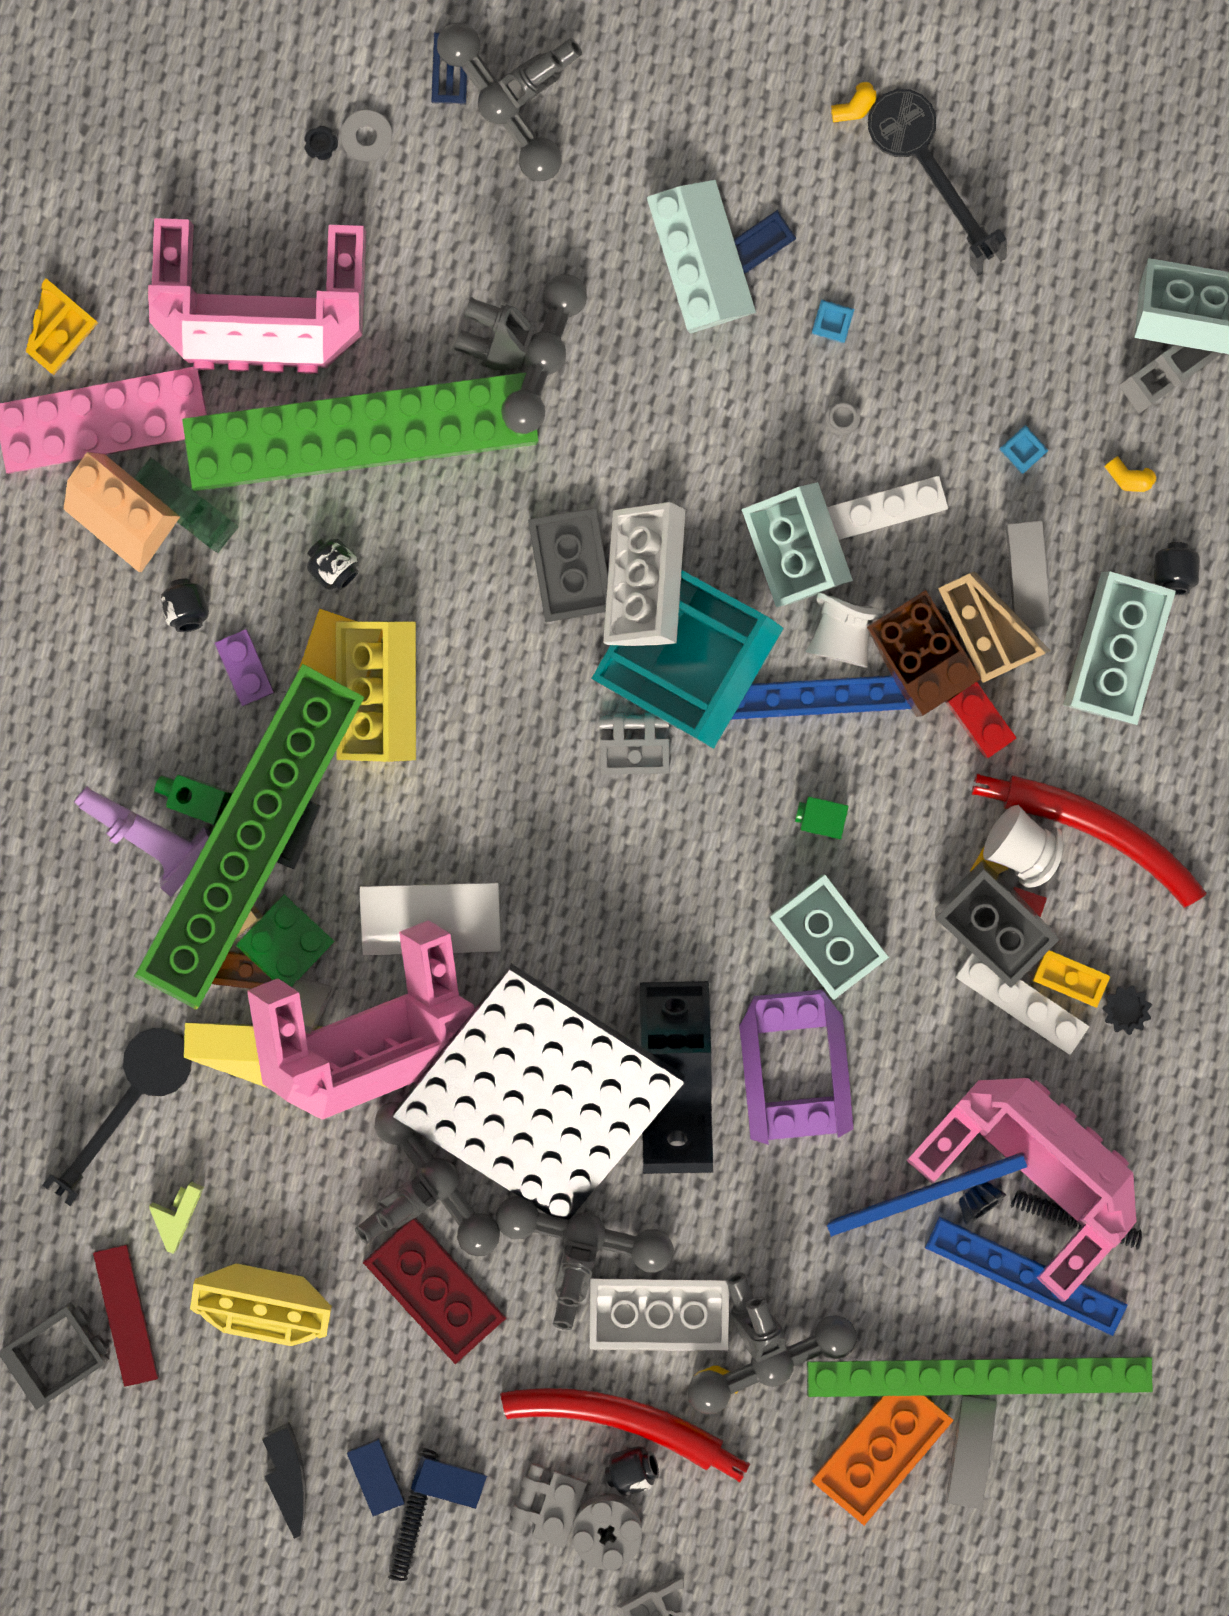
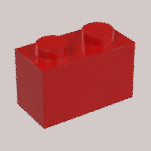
(981, 720)

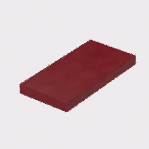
(434, 1290)

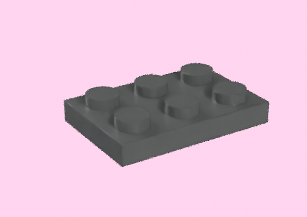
(569, 564)

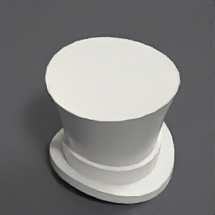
(843, 630)
(1024, 847)

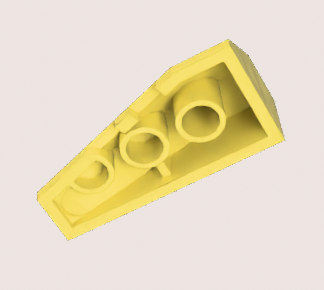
(224, 1048)

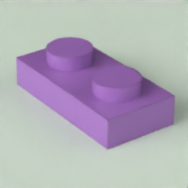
(244, 667)

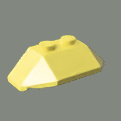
(261, 1304)

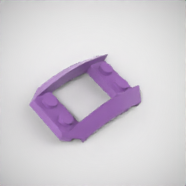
(799, 1116)

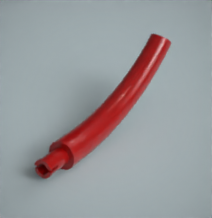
(1095, 820)
(629, 1416)

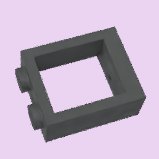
(26, 1375)

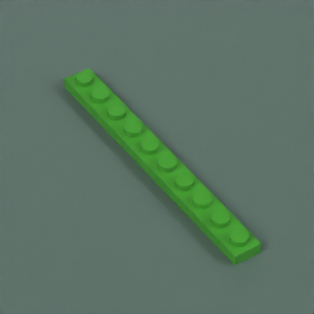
(979, 1376)

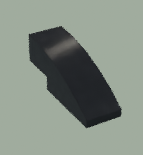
(287, 1477)

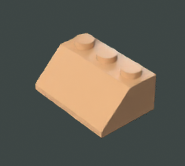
(118, 509)

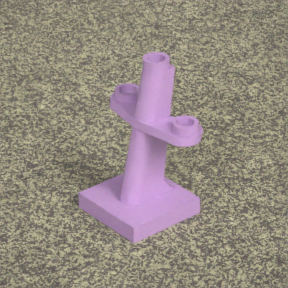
(171, 850)

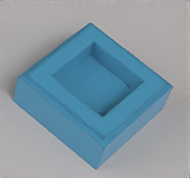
(832, 321)
(1023, 449)

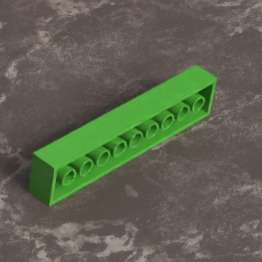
(351, 432)
(249, 837)

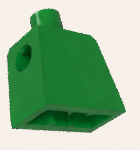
(206, 799)

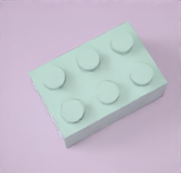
(1184, 306)
(797, 544)
(828, 936)

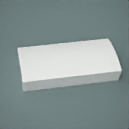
(644, 575)
(463, 910)
(659, 1315)

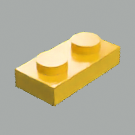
(1071, 978)

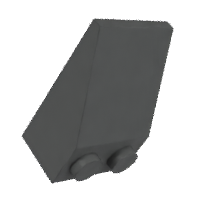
(995, 924)

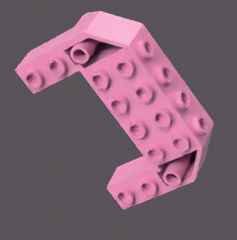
(257, 328)
(368, 1050)
(1062, 1162)

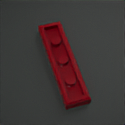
(125, 1315)

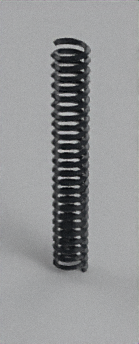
(1041, 1201)
(435, 1455)

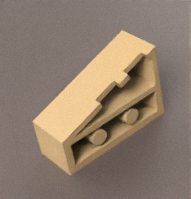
(989, 627)

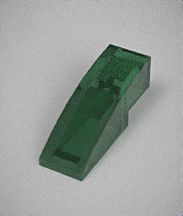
(195, 512)

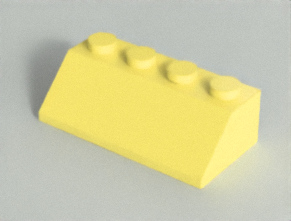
(387, 716)

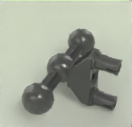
(502, 99)
(515, 342)
(434, 1181)
(583, 1238)
(765, 1341)

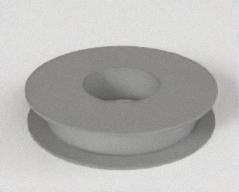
(362, 119)

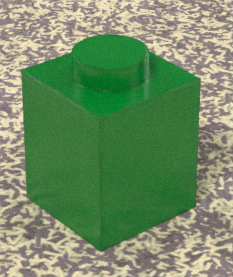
(822, 817)

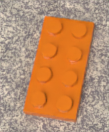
(881, 1453)

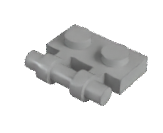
(634, 755)
(558, 1508)

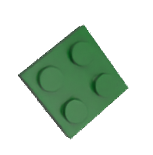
(285, 942)

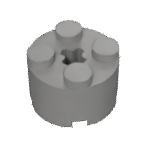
(612, 1551)

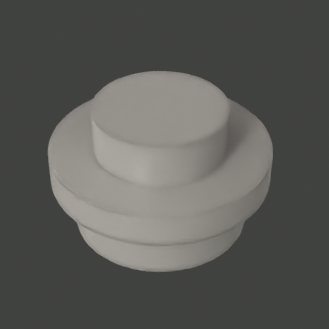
(842, 418)

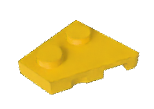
(57, 328)

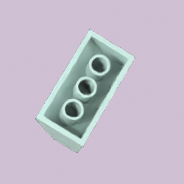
(701, 255)
(1119, 647)

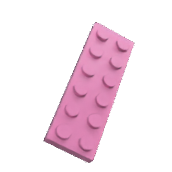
(99, 419)

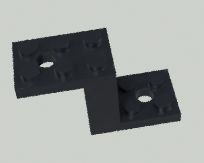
(685, 1044)

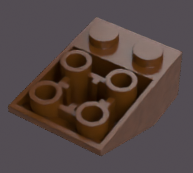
(922, 654)

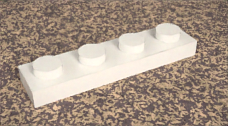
(888, 508)
(1025, 1005)

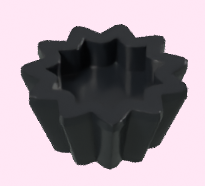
(1127, 1009)
(979, 1201)

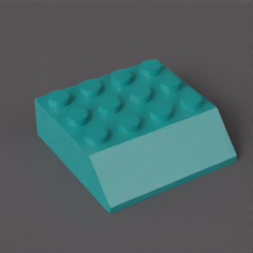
(703, 673)

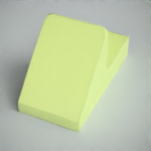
(174, 1224)

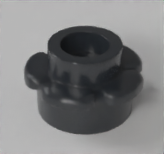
(320, 133)

